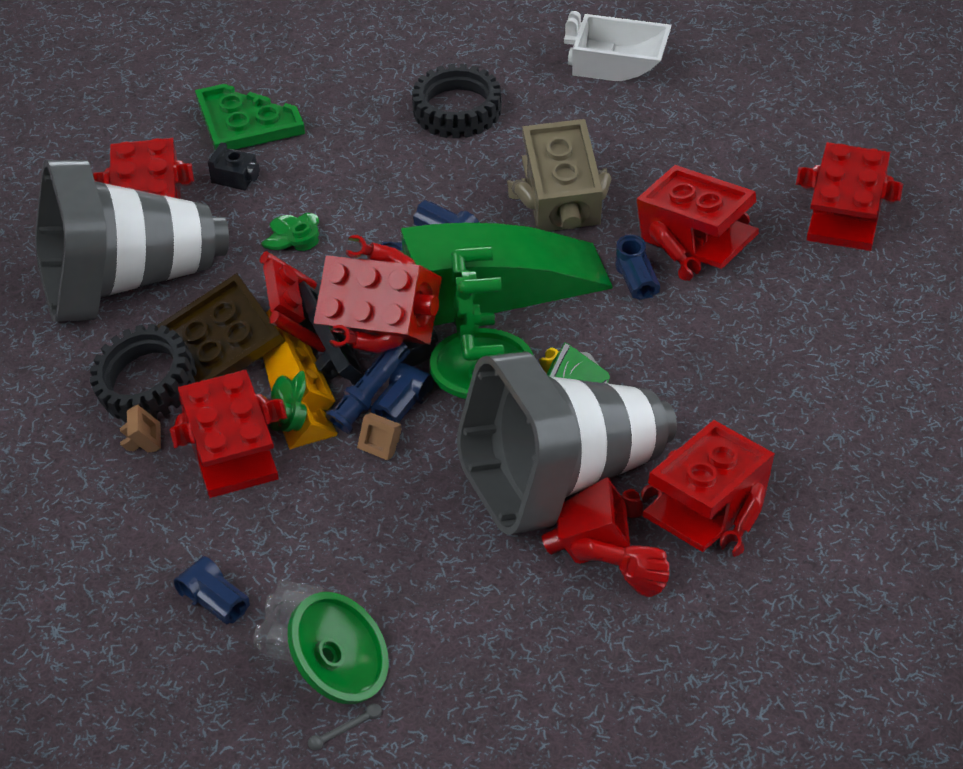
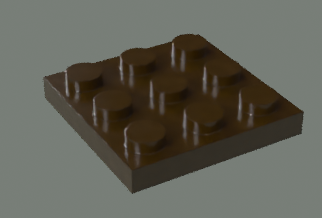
(224, 329)

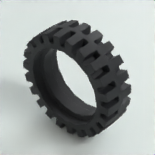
(456, 122)
(127, 350)

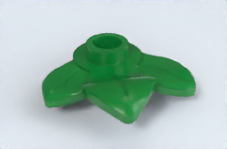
(294, 231)
(291, 394)

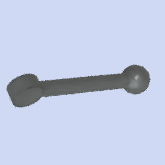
(372, 711)

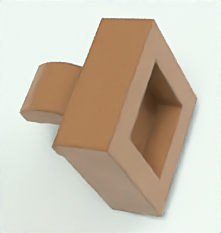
(141, 431)
(379, 436)

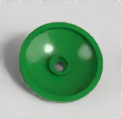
(454, 372)
(338, 648)

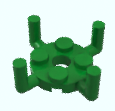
(467, 314)

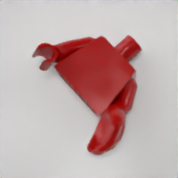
(596, 529)

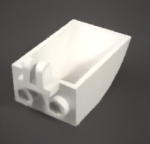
(613, 46)

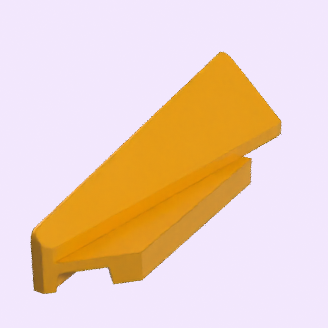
(289, 360)

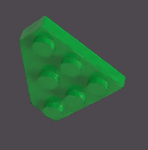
(245, 119)

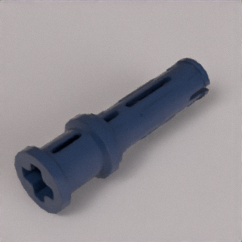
(359, 397)

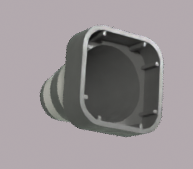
(114, 239)
(545, 437)

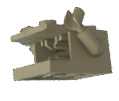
(561, 176)

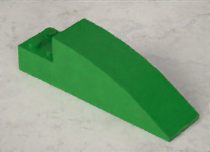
(530, 261)

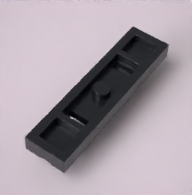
(333, 360)

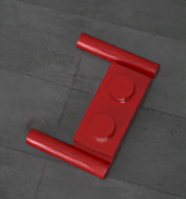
(285, 299)

